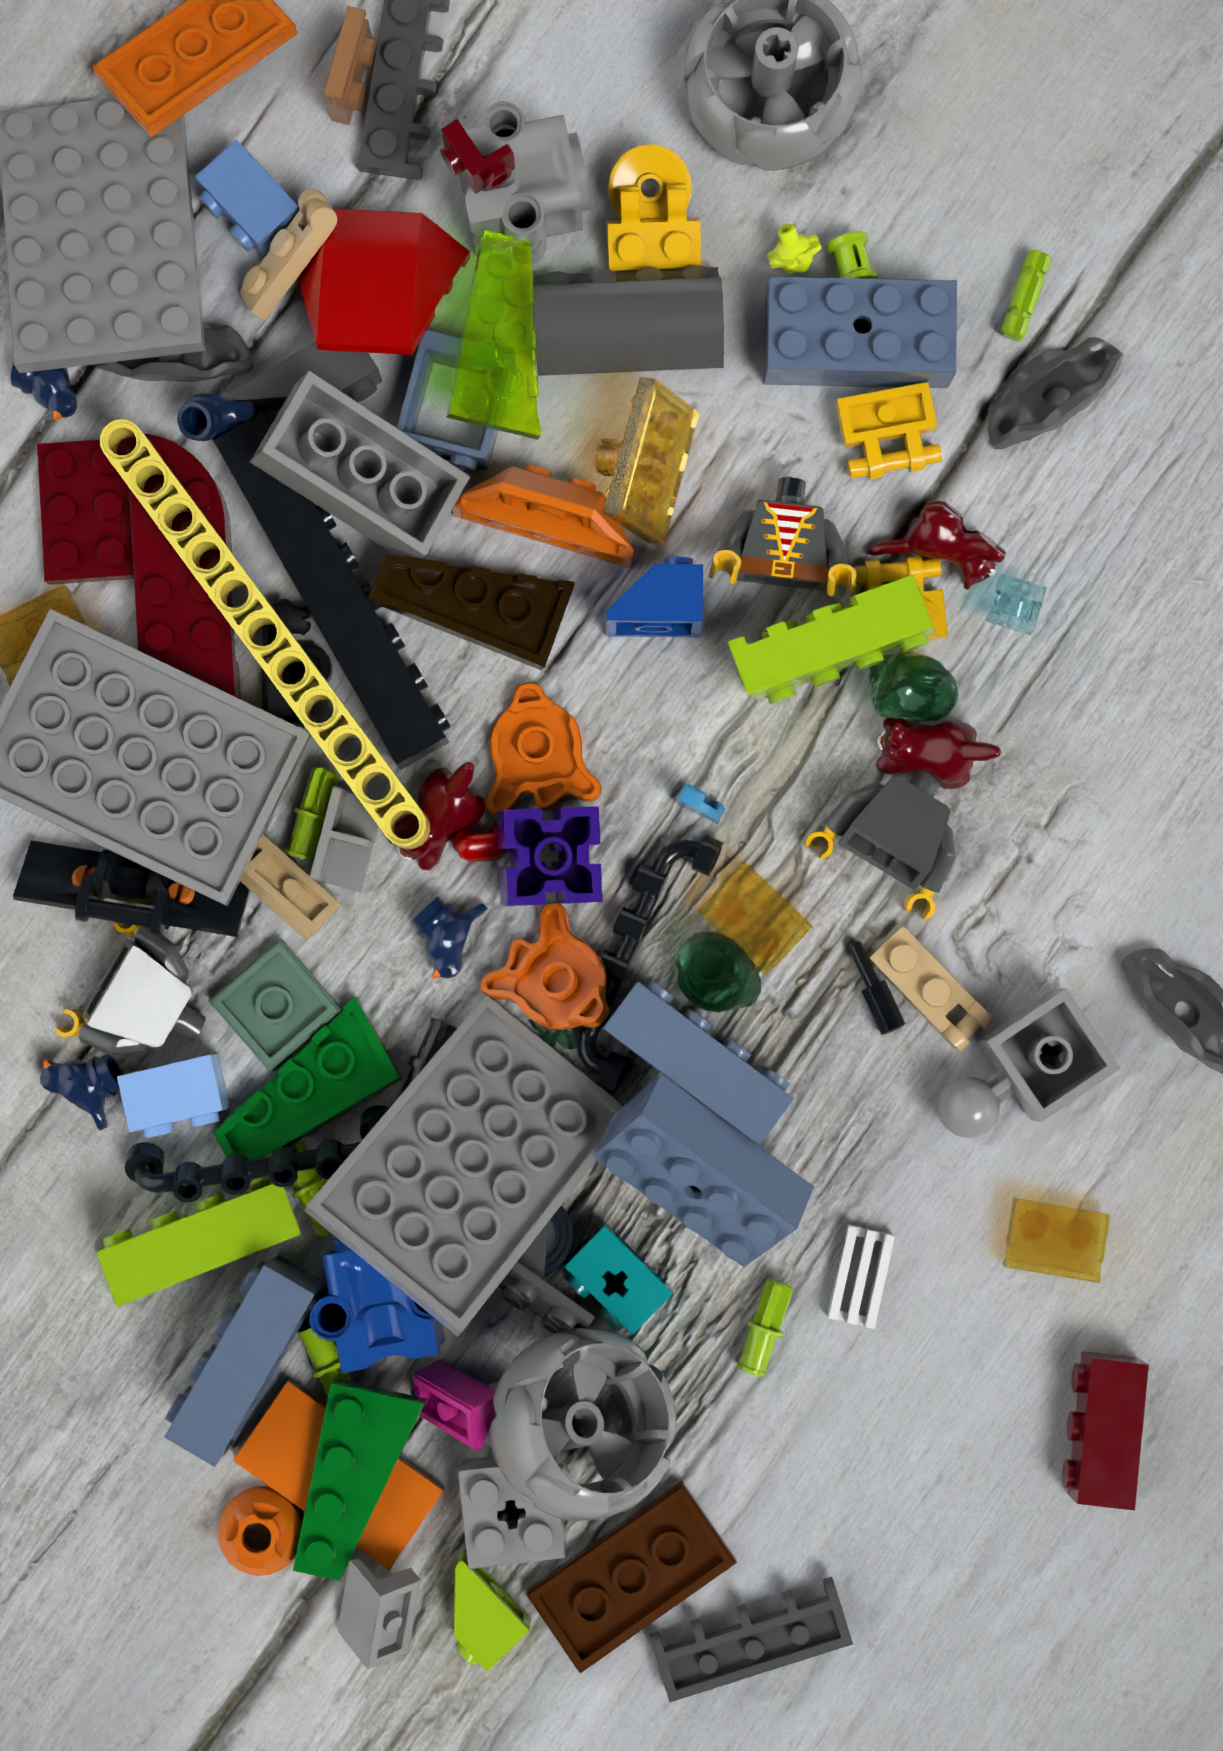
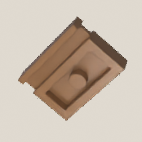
(352, 54)

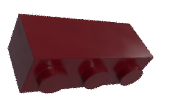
(1106, 1430)

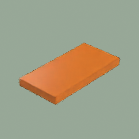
(191, 56)
(284, 1455)

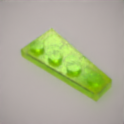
(496, 355)

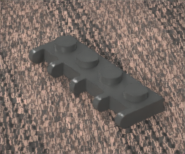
(396, 87)
(752, 1645)

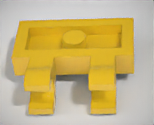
(657, 241)

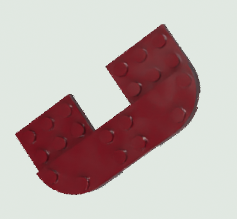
(103, 533)

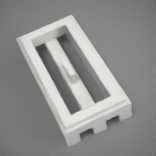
(852, 1315)

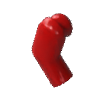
(477, 846)

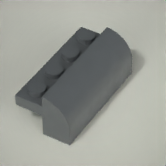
(629, 321)

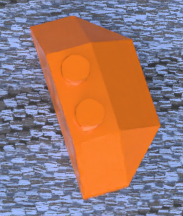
(547, 512)

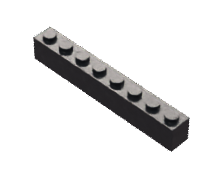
(338, 602)

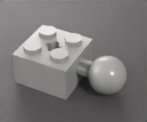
(1080, 1062)
(493, 1535)

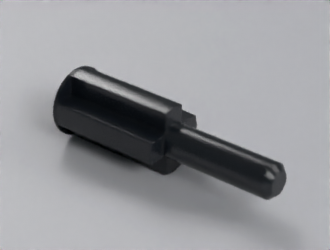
(876, 993)

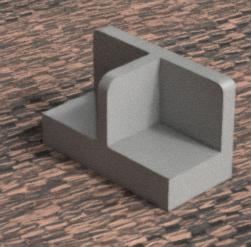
(345, 842)
(378, 1613)

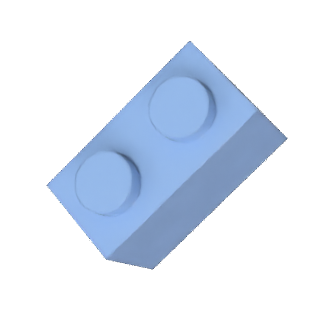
(173, 1094)

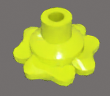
(794, 250)

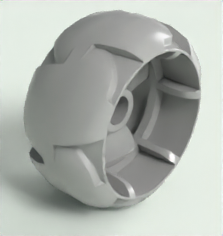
(794, 38)
(529, 1436)

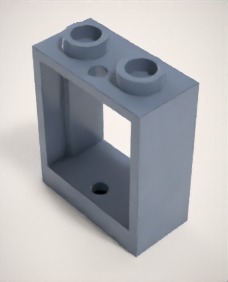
(443, 350)

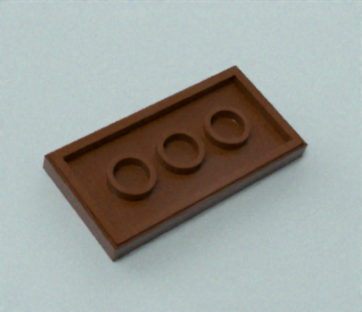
(631, 1576)

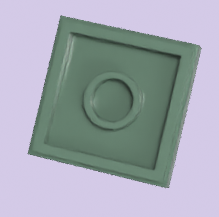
(275, 1005)

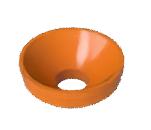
(268, 1508)

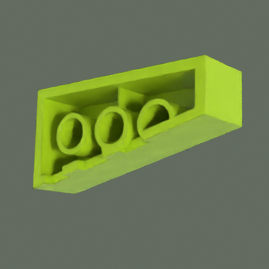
(833, 640)
(196, 1243)

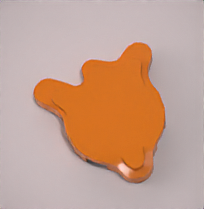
(537, 753)
(555, 979)

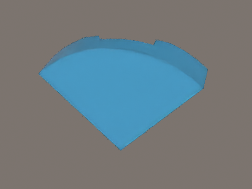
(697, 802)

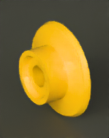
(644, 163)

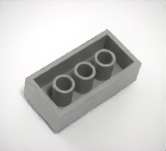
(360, 468)

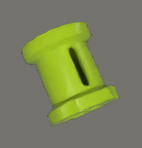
(851, 255)

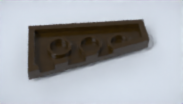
(488, 608)

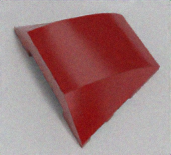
(378, 281)

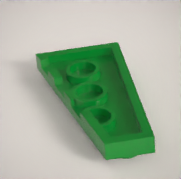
(322, 1082)
(353, 1462)

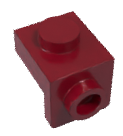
(464, 157)

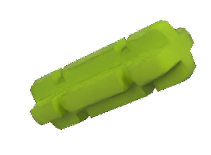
(1025, 295)

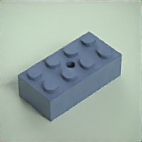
(815, 341)
(698, 1062)
(703, 1171)
(244, 1361)

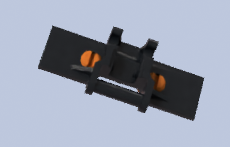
(85, 878)

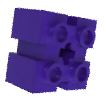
(570, 835)

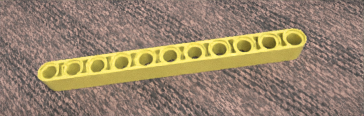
(247, 619)

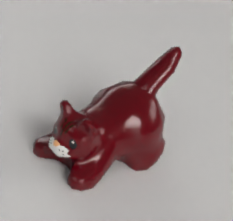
(942, 536)
(940, 750)
(448, 808)

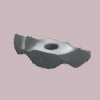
(224, 355)
(1024, 411)
(1165, 983)

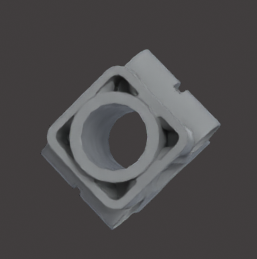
(545, 187)

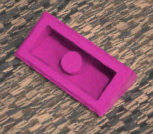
(455, 1402)

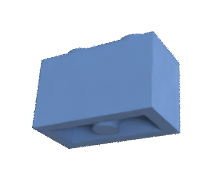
(247, 197)

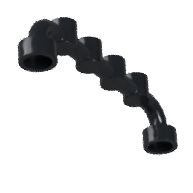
(631, 927)
(146, 1164)

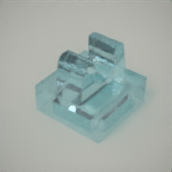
(1016, 604)

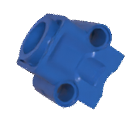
(379, 1315)

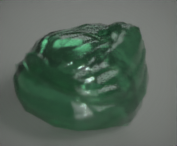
(912, 687)
(705, 971)

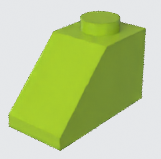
(485, 1616)

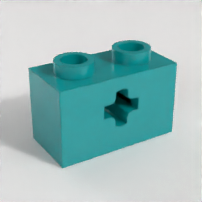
(644, 1287)

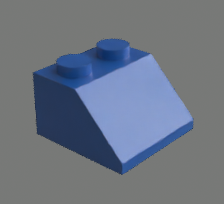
(661, 603)

